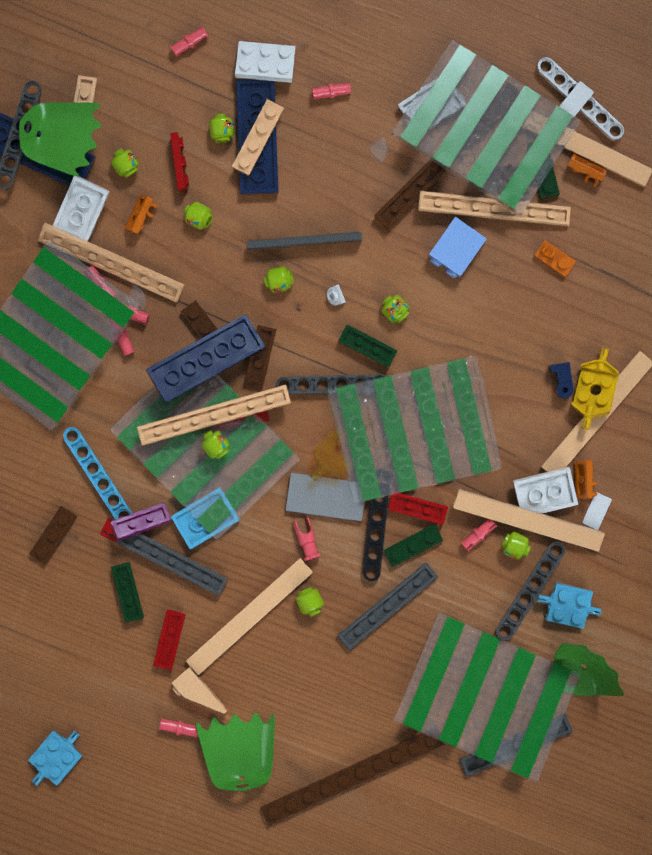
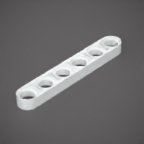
(589, 114)

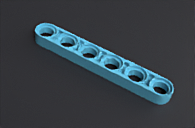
(96, 477)

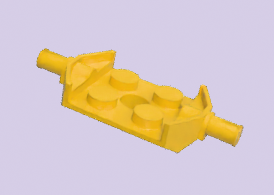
(594, 374)

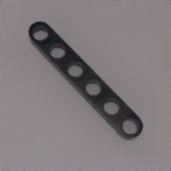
(378, 544)

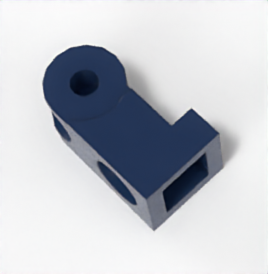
(563, 378)

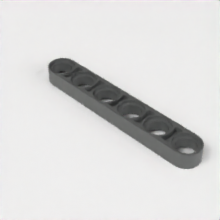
(14, 134)
(312, 380)
(533, 592)

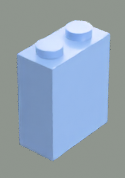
(456, 248)

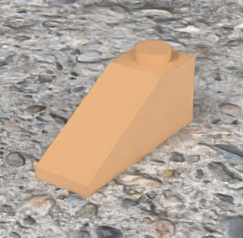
(195, 689)

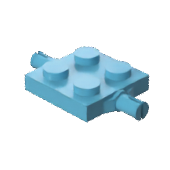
(569, 605)
(55, 757)

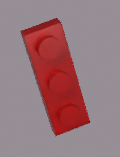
(179, 162)
(418, 508)
(169, 639)

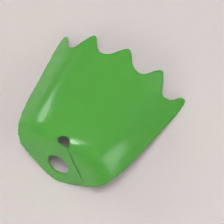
(64, 134)
(598, 676)
(229, 744)

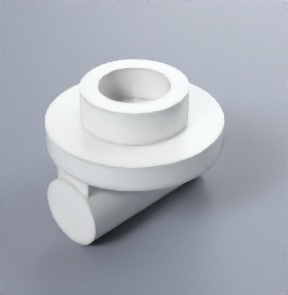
(335, 295)

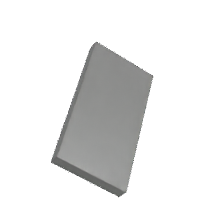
(323, 498)

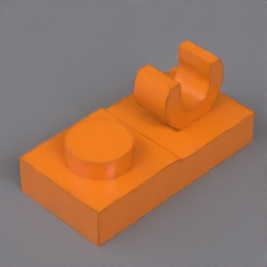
(592, 170)
(136, 220)
(555, 258)
(583, 479)

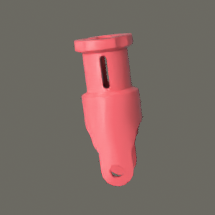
(307, 541)

